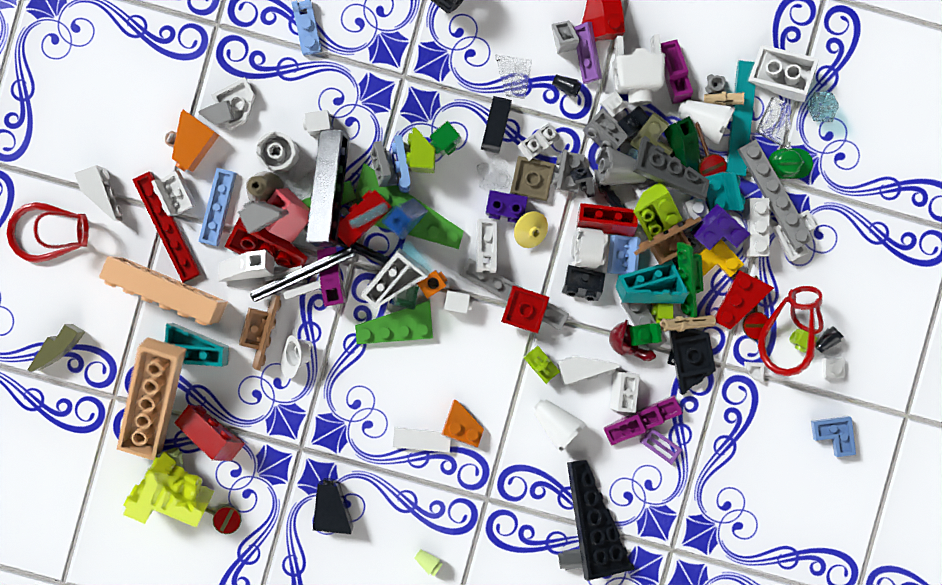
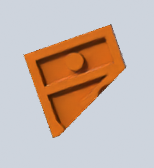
(462, 426)

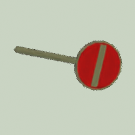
(226, 519)

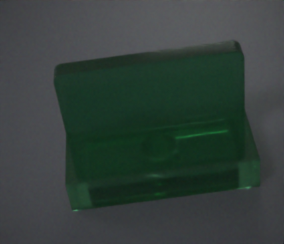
(410, 299)

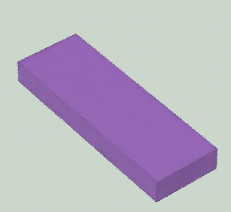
(587, 53)

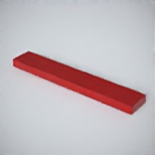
(167, 229)

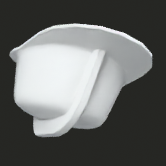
(295, 354)

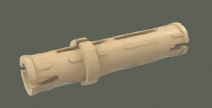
(681, 323)

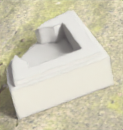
(755, 370)

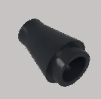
(567, 85)
(828, 339)

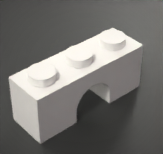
(757, 216)

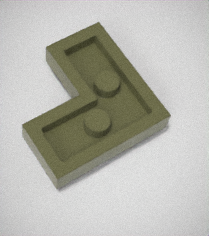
(653, 130)

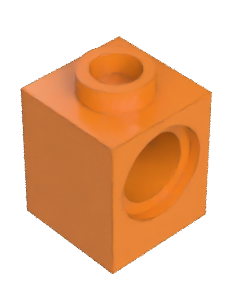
(423, 284)

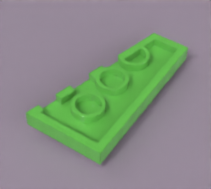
(397, 326)

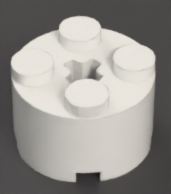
(267, 156)
(588, 247)

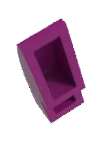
(676, 72)

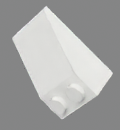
(784, 72)

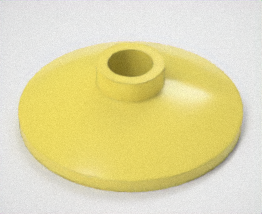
(527, 225)

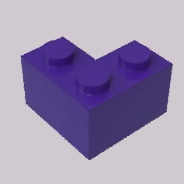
(716, 225)

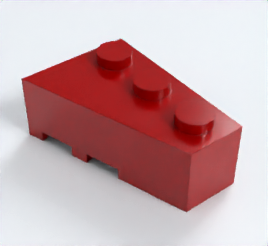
(209, 434)

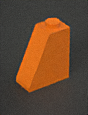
(191, 142)

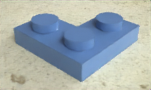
(839, 430)

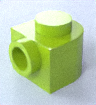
(662, 311)
(800, 339)

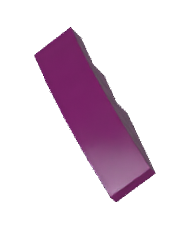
(642, 420)

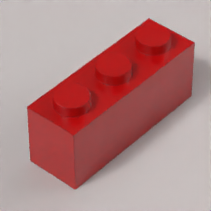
(608, 219)
(351, 235)

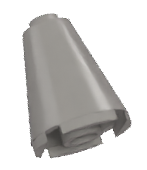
(616, 168)

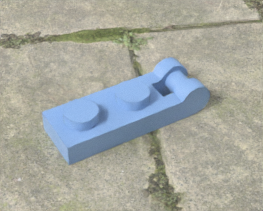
(306, 27)
(400, 165)

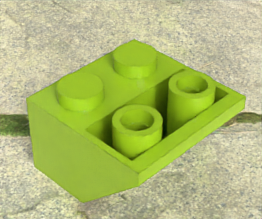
(422, 153)
(656, 211)

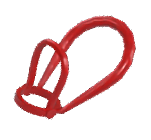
(51, 210)
(811, 343)

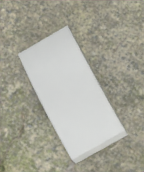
(539, 141)

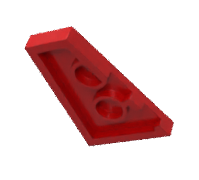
(740, 299)

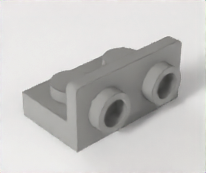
(605, 130)
(567, 162)
(383, 165)

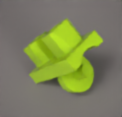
(541, 364)

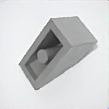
(260, 215)

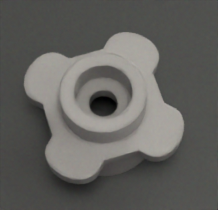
(720, 80)

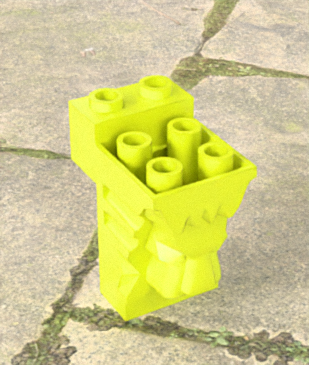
(170, 492)

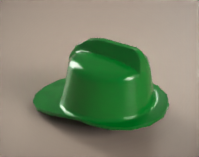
(791, 163)

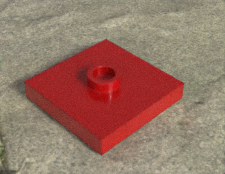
(525, 309)

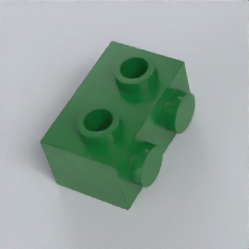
(445, 139)

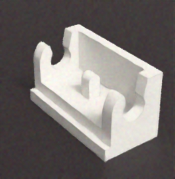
(624, 391)

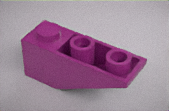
(331, 280)

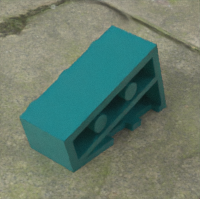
(652, 285)
(199, 348)

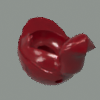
(621, 343)

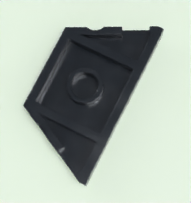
(691, 357)

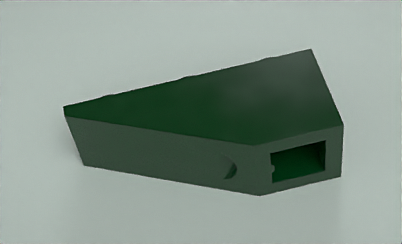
(684, 142)

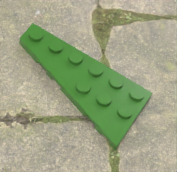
(431, 227)

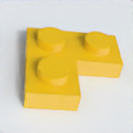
(723, 257)

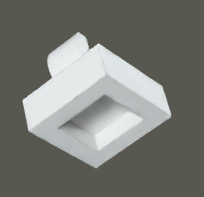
(613, 104)

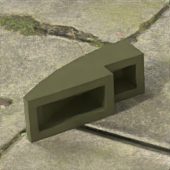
(56, 347)

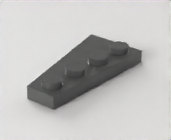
(661, 167)

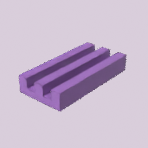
(648, 436)

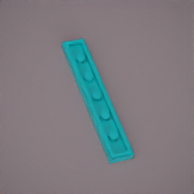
(741, 119)

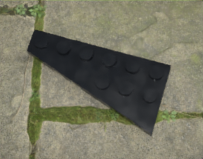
(596, 530)

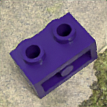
(505, 206)

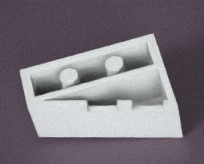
(393, 278)

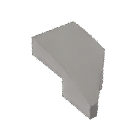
(218, 113)

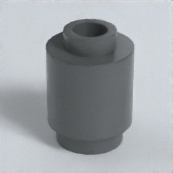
(570, 559)

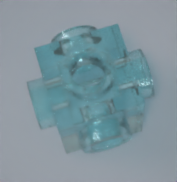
(823, 106)

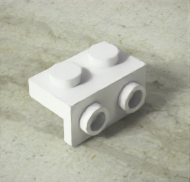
(173, 194)

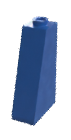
(405, 217)

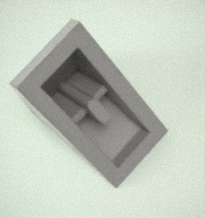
(564, 36)

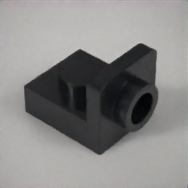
(633, 121)
(585, 179)

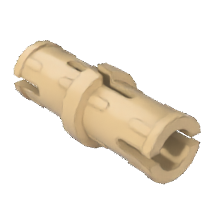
(725, 98)

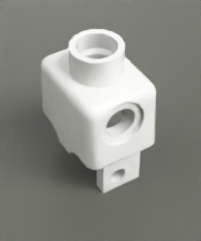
(638, 72)

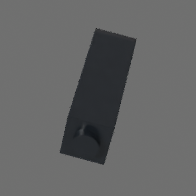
(331, 509)

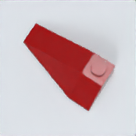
(606, 18)
(283, 251)

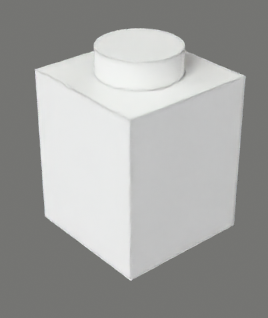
(317, 121)
(458, 302)

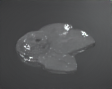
(491, 172)

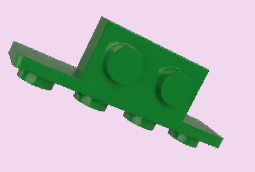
(692, 276)

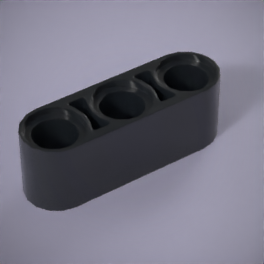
(496, 124)

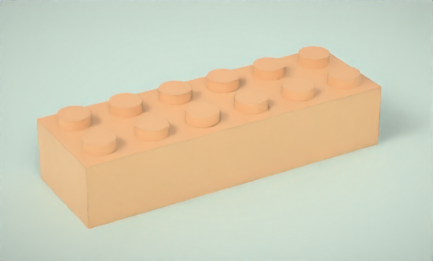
(163, 290)
(150, 398)

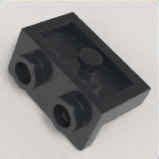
(583, 283)

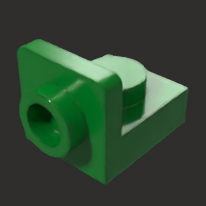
(645, 334)

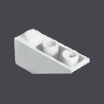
(95, 185)
(247, 266)
(578, 368)

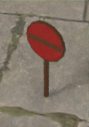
(711, 163)
(754, 322)

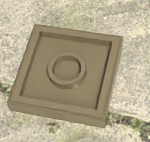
(532, 178)

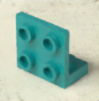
(725, 191)

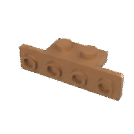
(665, 246)
(258, 329)

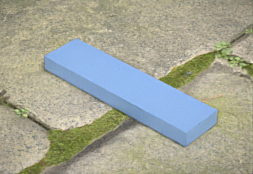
(217, 207)

